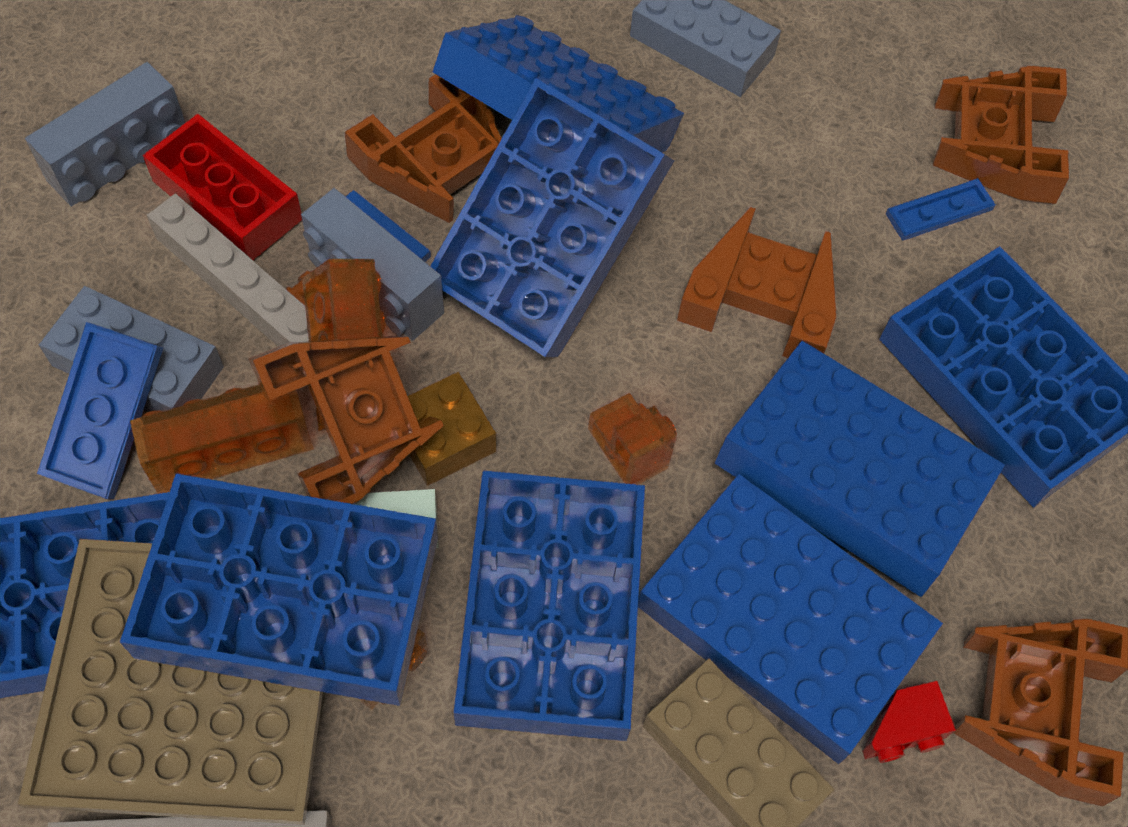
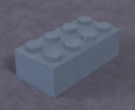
(708, 39)
(106, 134)
(409, 286)
(186, 362)

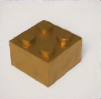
(465, 433)

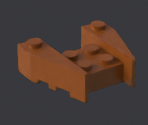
(996, 132)
(432, 155)
(766, 281)
(358, 404)
(1037, 701)

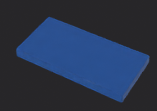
(95, 411)

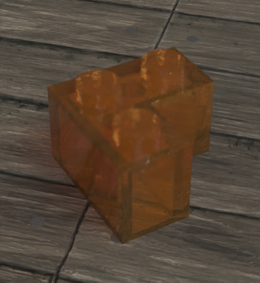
(633, 438)

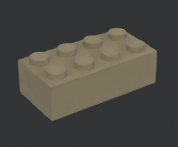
(735, 753)

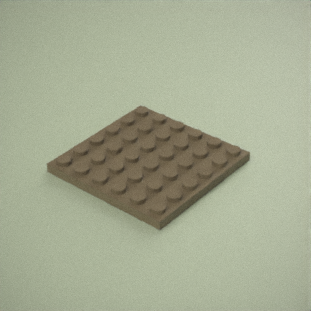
(156, 733)

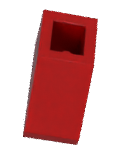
(910, 720)

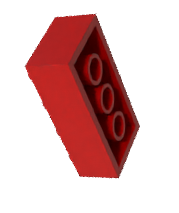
(224, 185)

